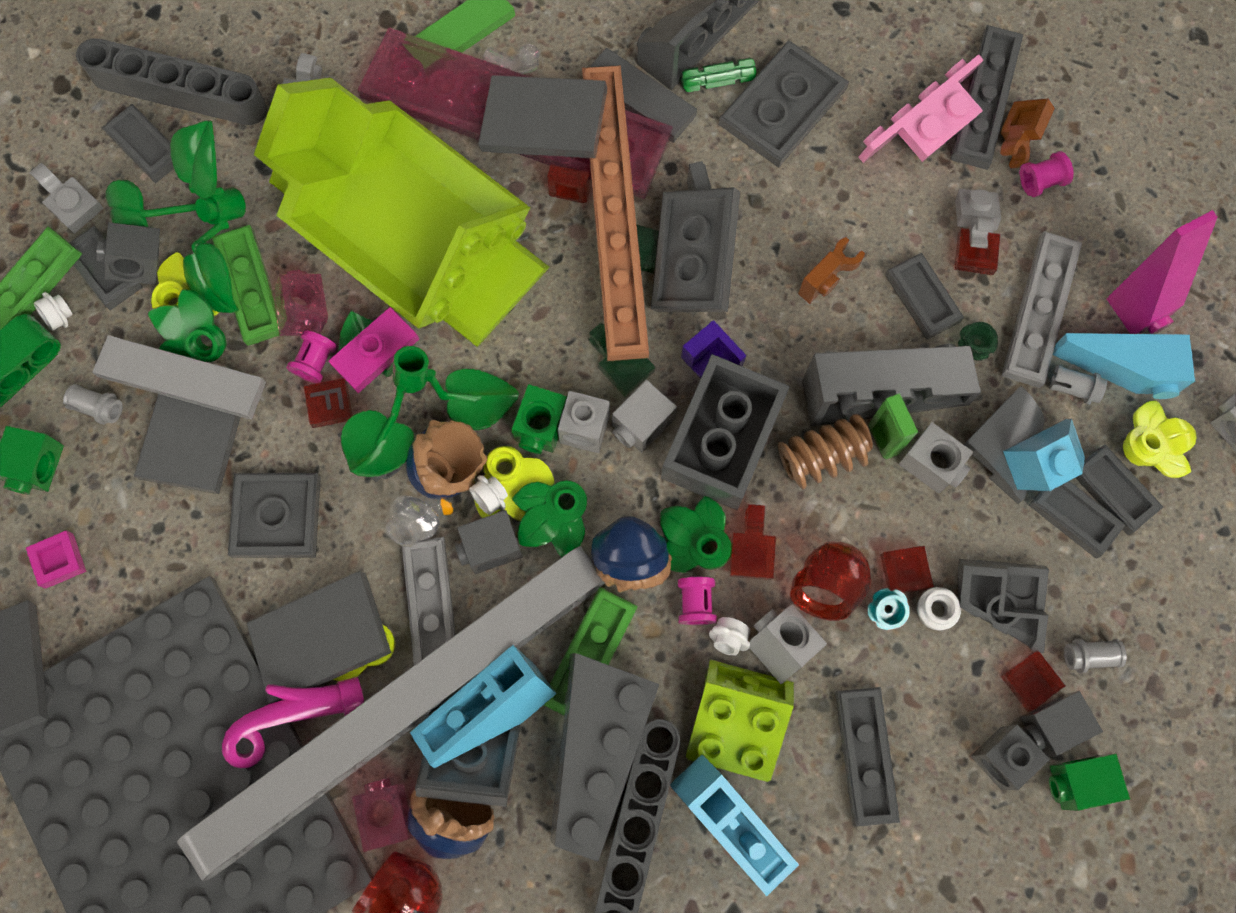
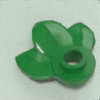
(185, 323)
(547, 520)
(691, 530)

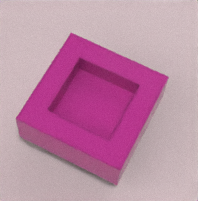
(55, 559)

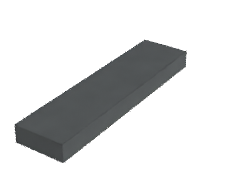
(990, 90)

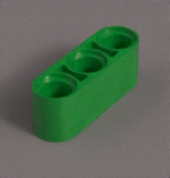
(24, 352)

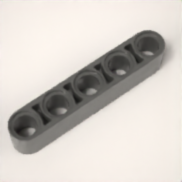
(172, 81)
(651, 809)

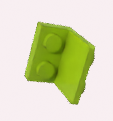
(741, 720)

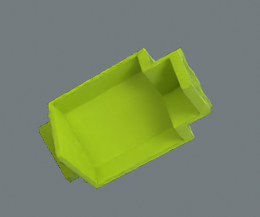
(397, 207)

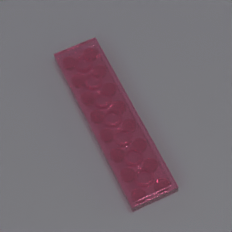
(453, 94)

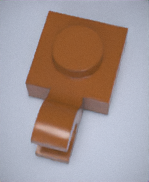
(1024, 123)
(823, 276)

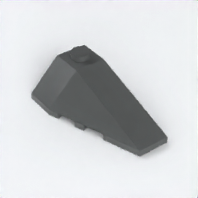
(687, 37)

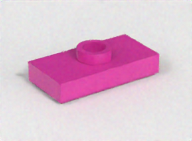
(373, 349)

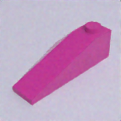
(1163, 279)

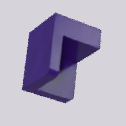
(708, 342)

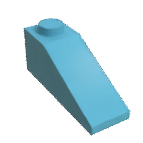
(1134, 361)
(484, 708)
(734, 824)

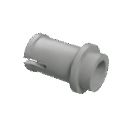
(1078, 384)
(103, 407)
(1086, 655)

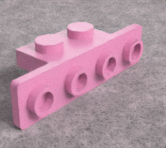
(935, 119)

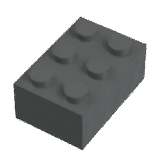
(724, 432)

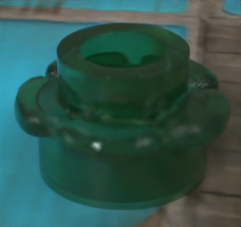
(983, 332)

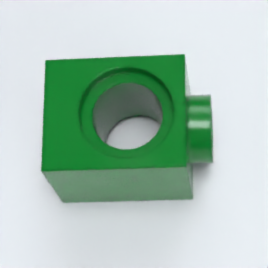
(538, 403)
(28, 460)
(1088, 782)

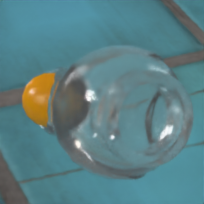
(416, 519)

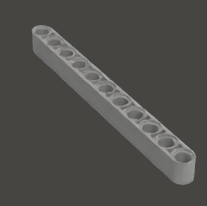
(386, 716)

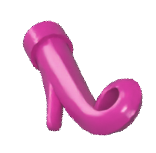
(297, 706)

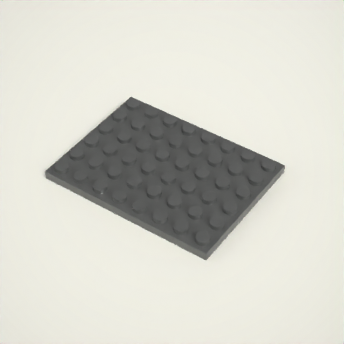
(141, 762)

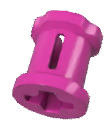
(1046, 174)
(311, 356)
(697, 601)

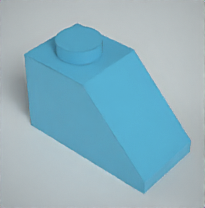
(1047, 458)

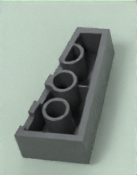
(862, 380)
(597, 748)

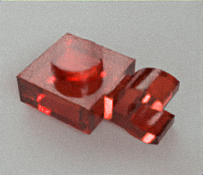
(752, 551)

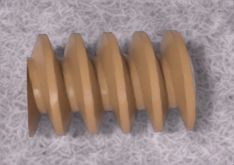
(826, 450)

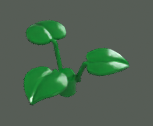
(194, 163)
(380, 445)

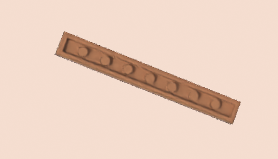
(617, 227)

